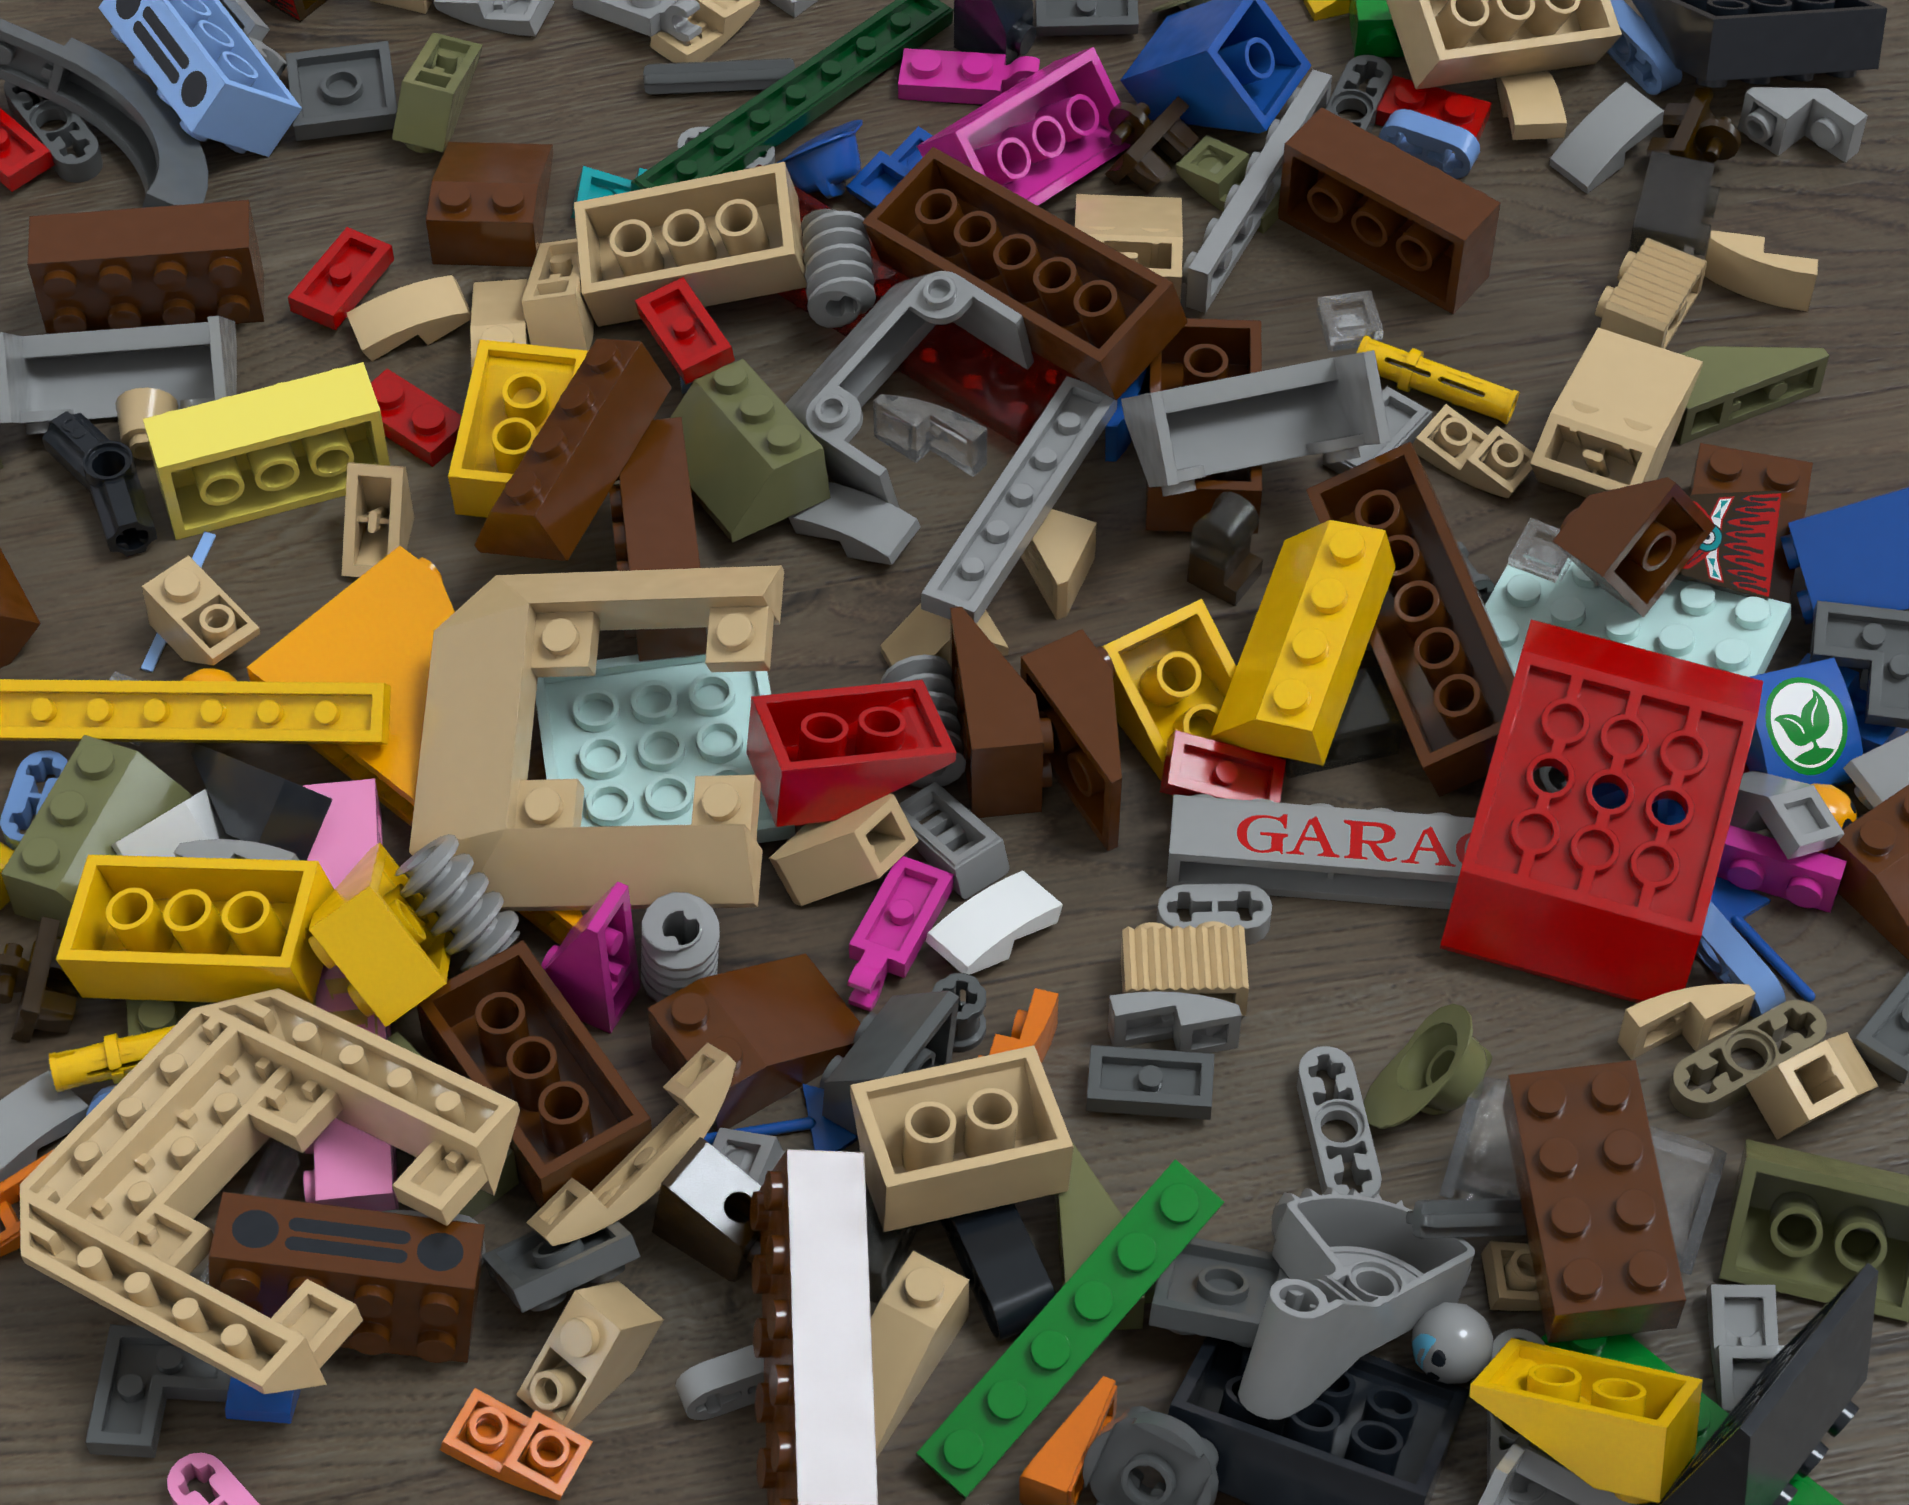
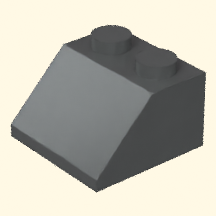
(903, 1038)

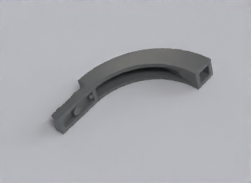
(115, 103)

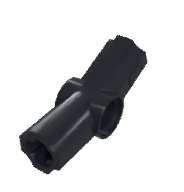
(109, 475)

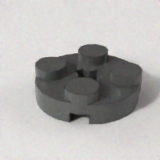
(1155, 1441)

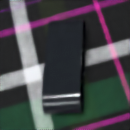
(1000, 1267)

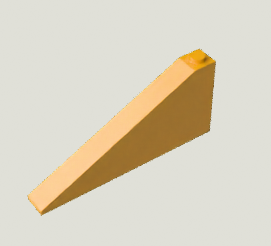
(381, 634)

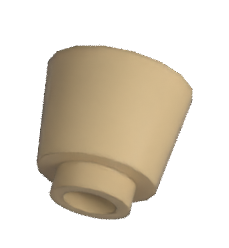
(131, 410)

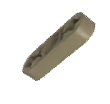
(1759, 1035)

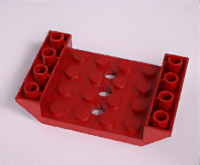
(1587, 887)

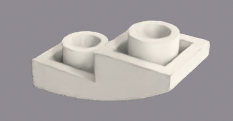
(989, 922)

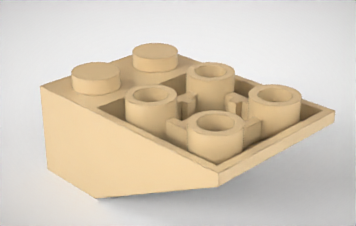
(1139, 228)
(1615, 416)

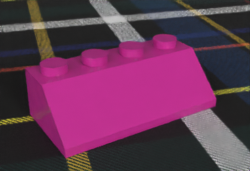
(1039, 130)

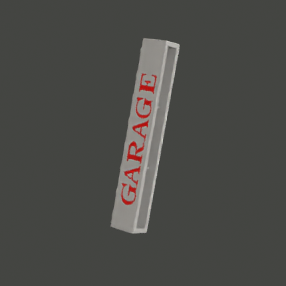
(1318, 850)

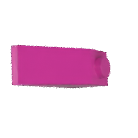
(598, 961)

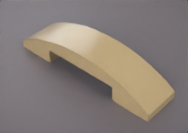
(700, 1092)

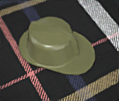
(1431, 1072)

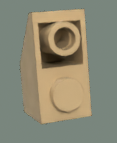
(196, 614)
(844, 852)
(1811, 1084)
(589, 1352)

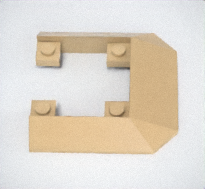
(482, 727)
(124, 1186)

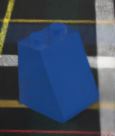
(1223, 61)
(1853, 554)

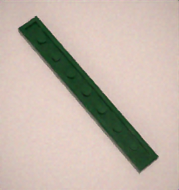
(803, 93)

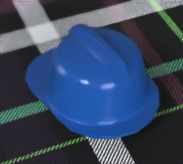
(826, 161)

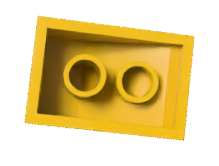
(503, 412)
(1170, 680)
(380, 939)
(1596, 1416)

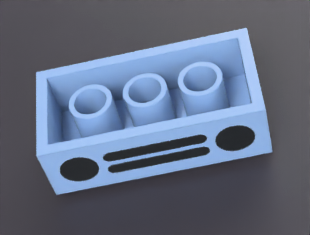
(206, 71)

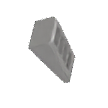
(974, 864)

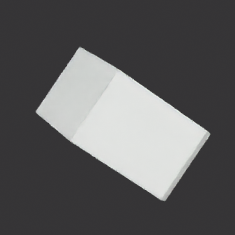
(186, 822)

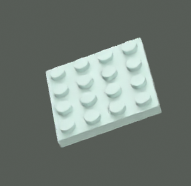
(1684, 623)
(645, 734)

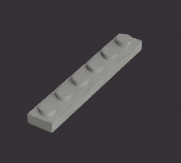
(1246, 203)
(1019, 501)

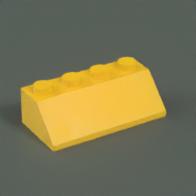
(1307, 642)

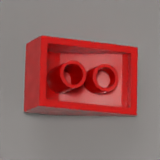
(843, 747)

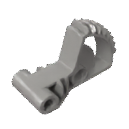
(1349, 1290)

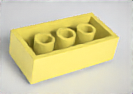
(265, 449)

